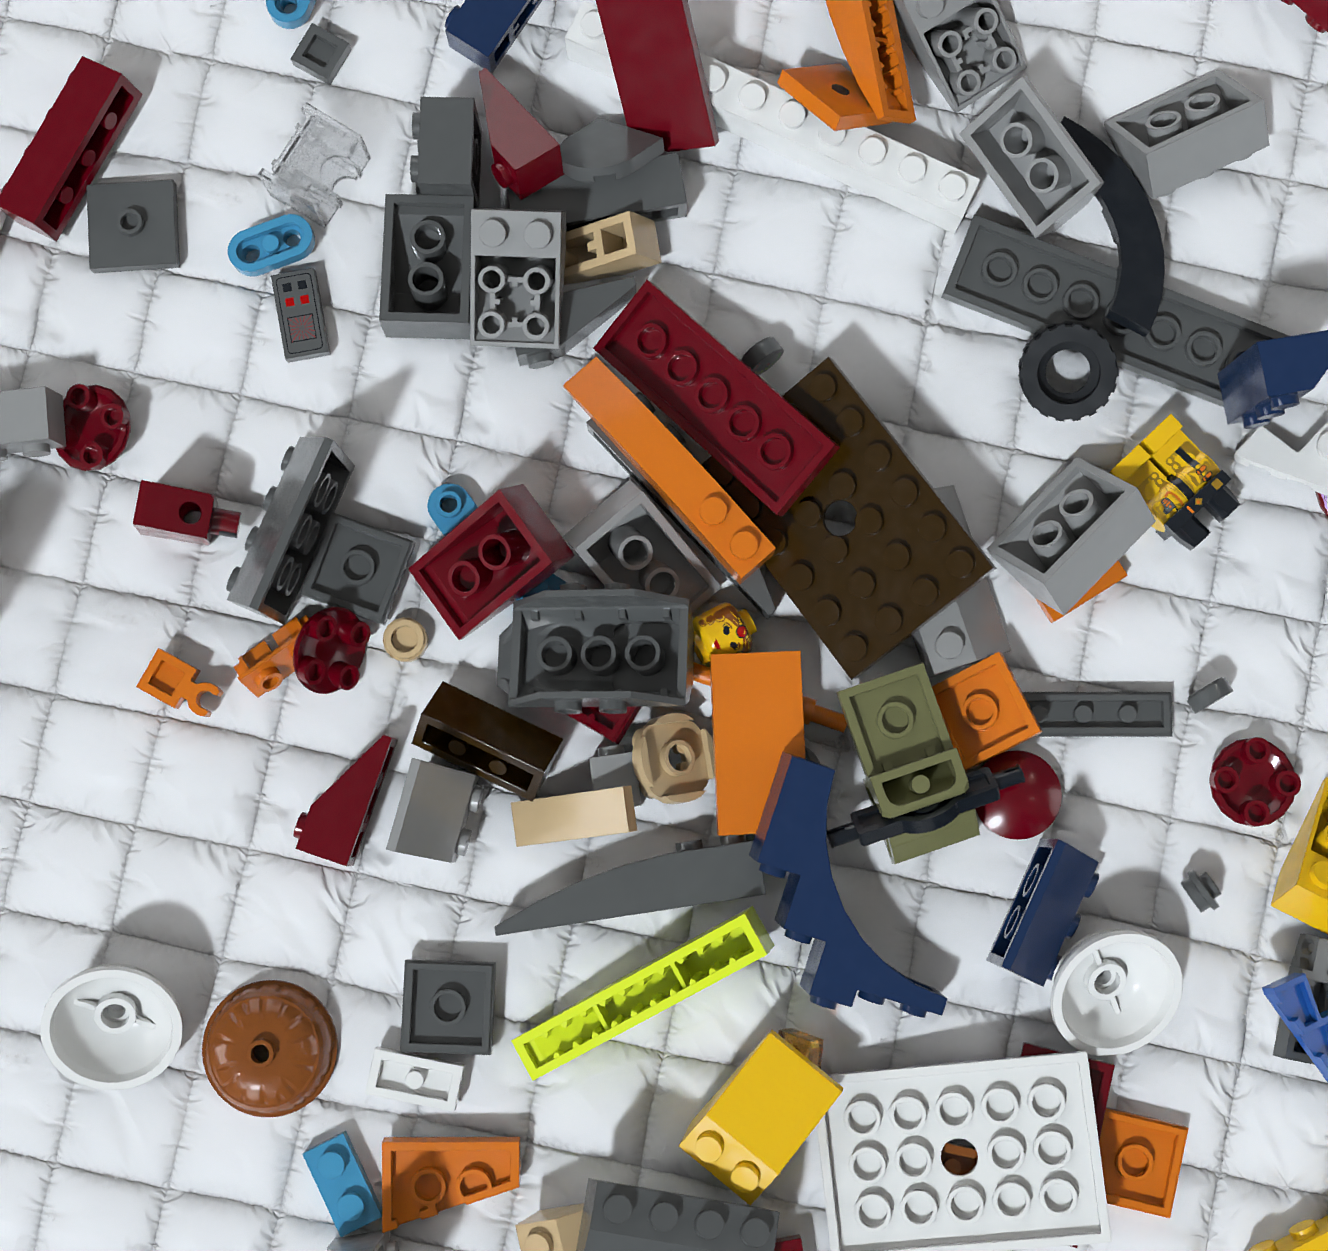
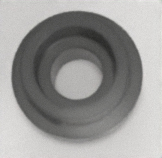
(1201, 890)

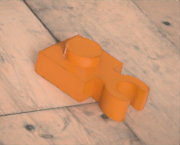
(173, 681)

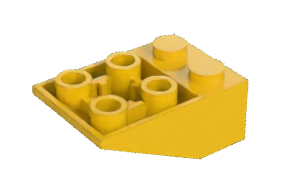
(1304, 874)

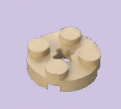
(651, 761)

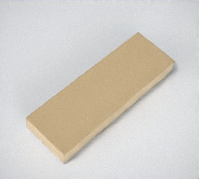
(574, 816)

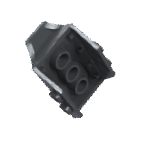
(597, 650)

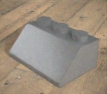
(1189, 133)
(1032, 158)
(1072, 534)

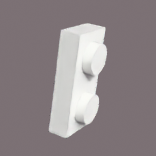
(415, 1079)

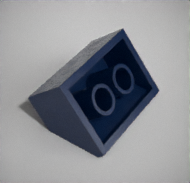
(1272, 377)
(1044, 911)

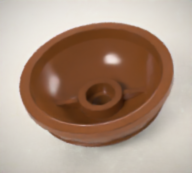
(299, 1045)

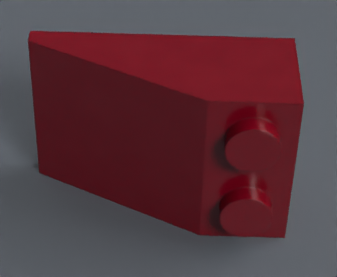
(491, 560)

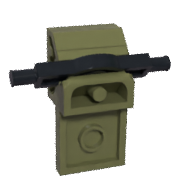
(911, 770)

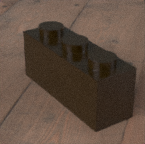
(487, 741)

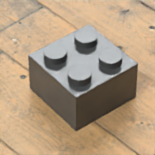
(448, 147)

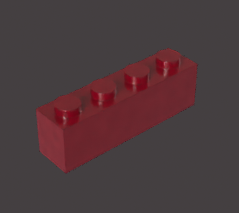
(69, 148)

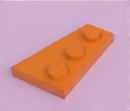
(443, 1172)

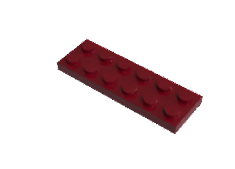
(716, 398)

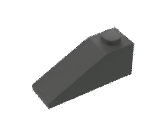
(581, 315)

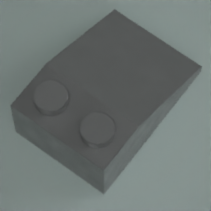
(426, 266)

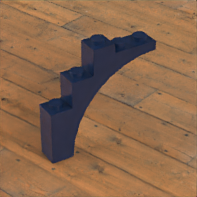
(794, 841)

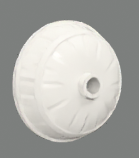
(1125, 1003)
(108, 1045)

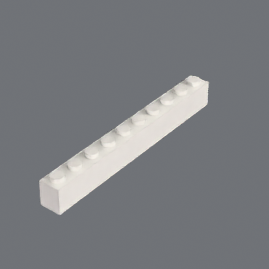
(789, 129)

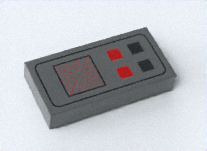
(300, 315)

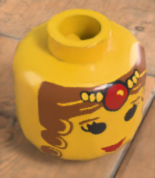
(722, 632)

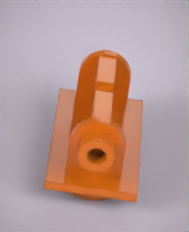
(265, 669)

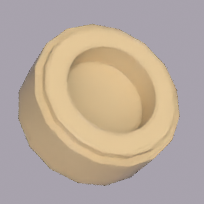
(405, 639)

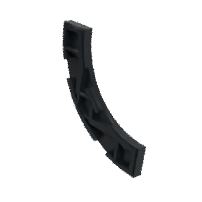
(1132, 229)

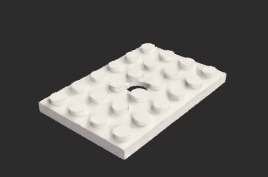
(1034, 1170)

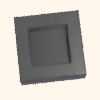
(321, 54)

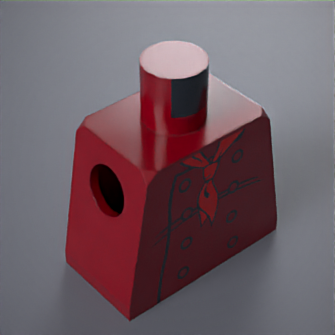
(163, 508)

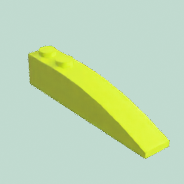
(644, 993)

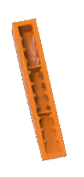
(875, 55)
(671, 470)

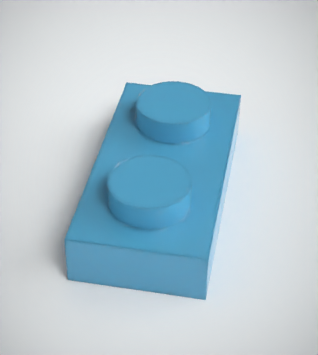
(343, 1183)

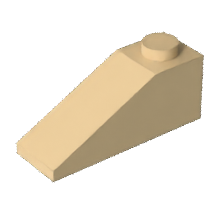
(611, 248)

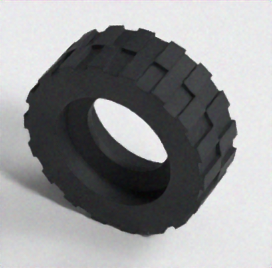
(1074, 404)

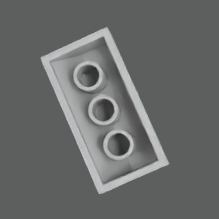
(966, 628)

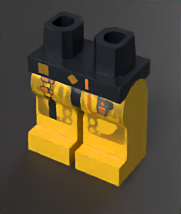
(1177, 483)

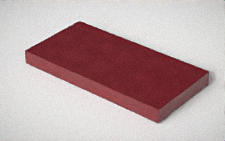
(659, 71)

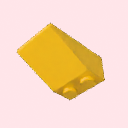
(760, 1117)

